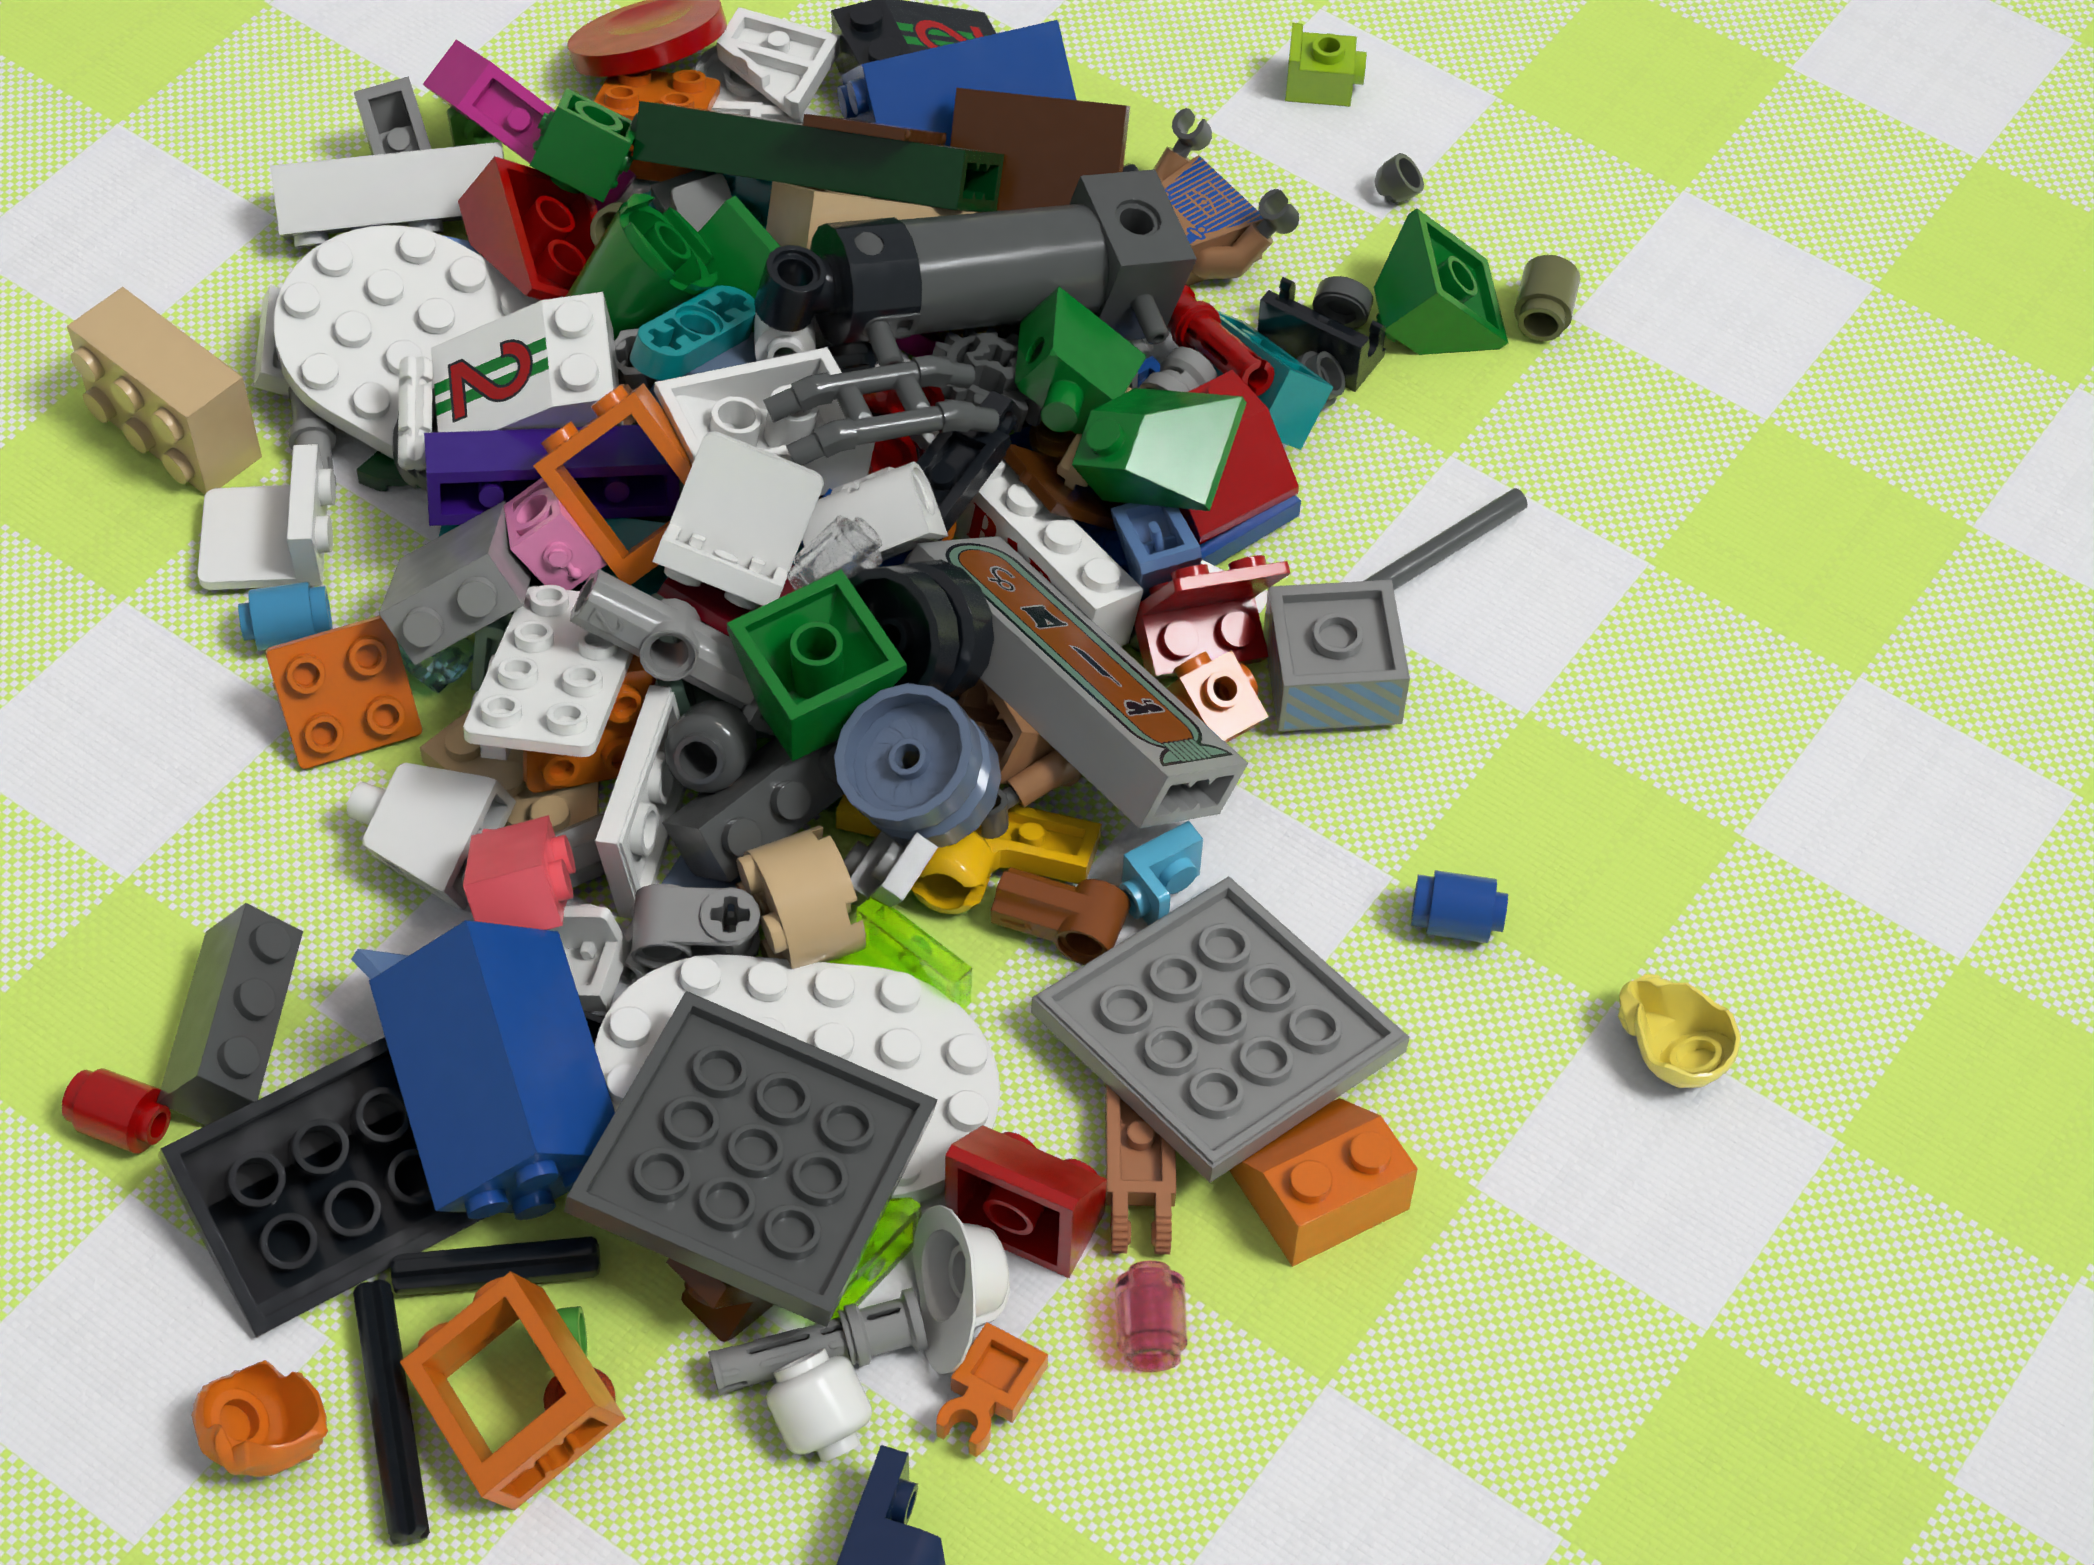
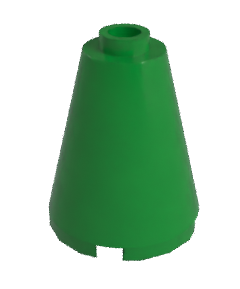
(645, 264)

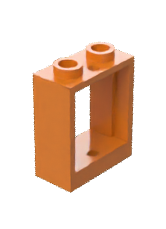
(568, 441)
(551, 1439)

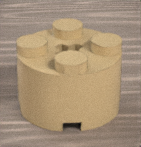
(802, 899)

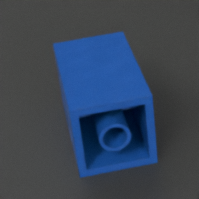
(921, 85)
(494, 1067)

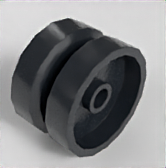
(933, 620)

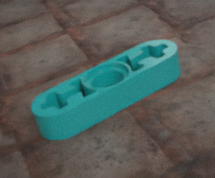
(693, 333)

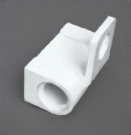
(892, 501)

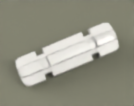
(414, 411)

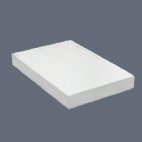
(643, 797)

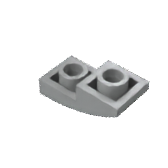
(887, 868)

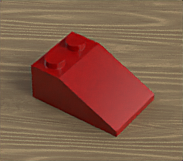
(528, 227)

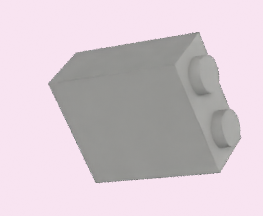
(455, 586)

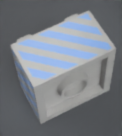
(1335, 655)

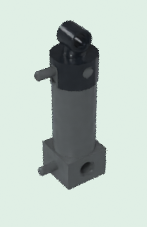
(896, 278)

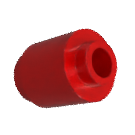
(115, 1110)

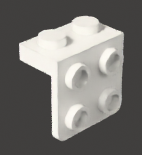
(739, 521)
(269, 531)

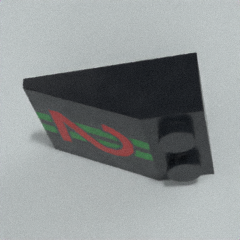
(900, 27)

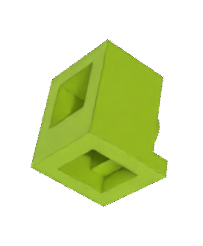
(1323, 68)

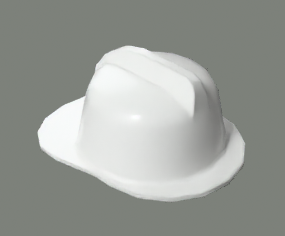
(959, 1281)

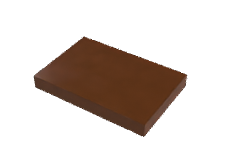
(1043, 142)

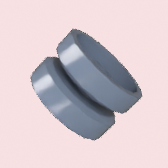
(917, 765)

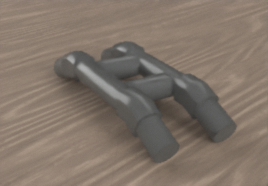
(860, 425)

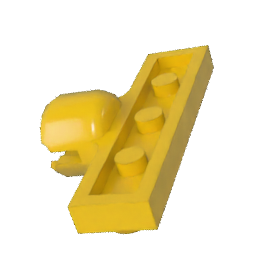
(1033, 843)

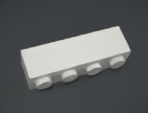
(375, 190)

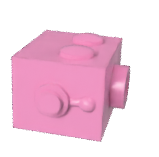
(549, 538)

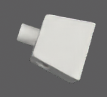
(427, 823)

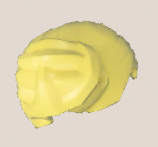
(1679, 1030)

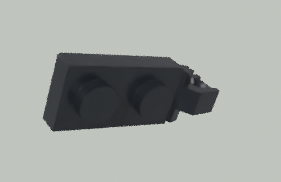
(962, 462)

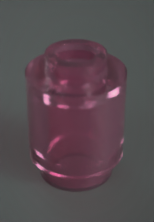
(1151, 1316)

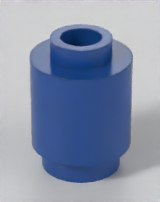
(1459, 906)

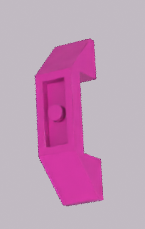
(498, 105)

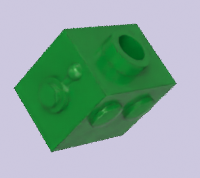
(583, 146)

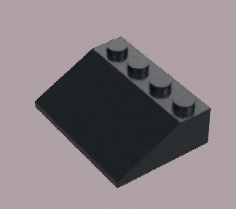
(309, 1188)

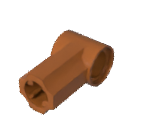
(1078, 919)

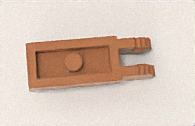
(1137, 1174)

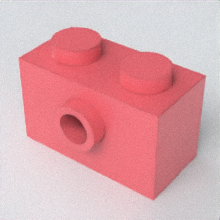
(520, 875)

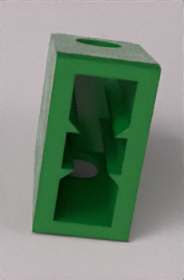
(1072, 361)

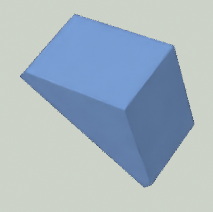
(1154, 542)

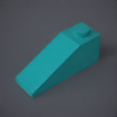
(1296, 391)

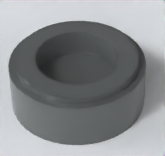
(1343, 301)

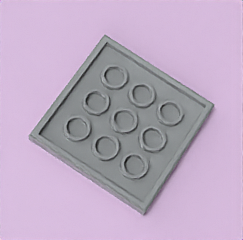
(1219, 1027)

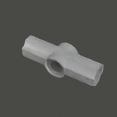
(639, 620)

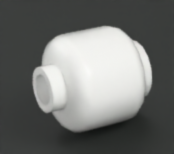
(819, 1405)

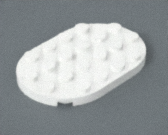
(367, 305)
(849, 1010)

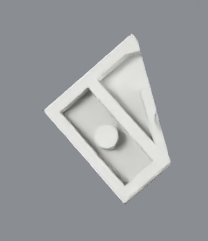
(778, 57)

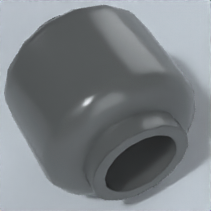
(710, 746)

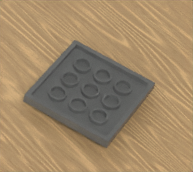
(752, 1158)

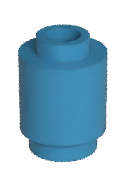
(284, 614)

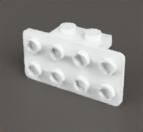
(546, 683)

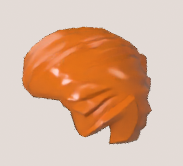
(259, 1420)

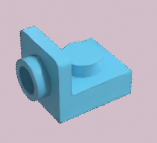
(1161, 869)

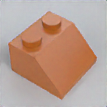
(1328, 1179)

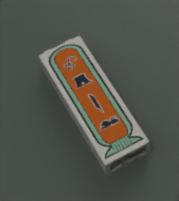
(1091, 694)

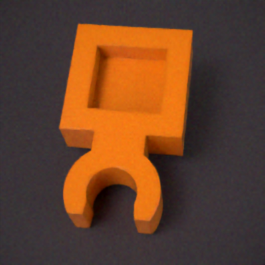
(993, 1380)

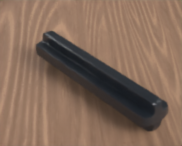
(479, 1265)

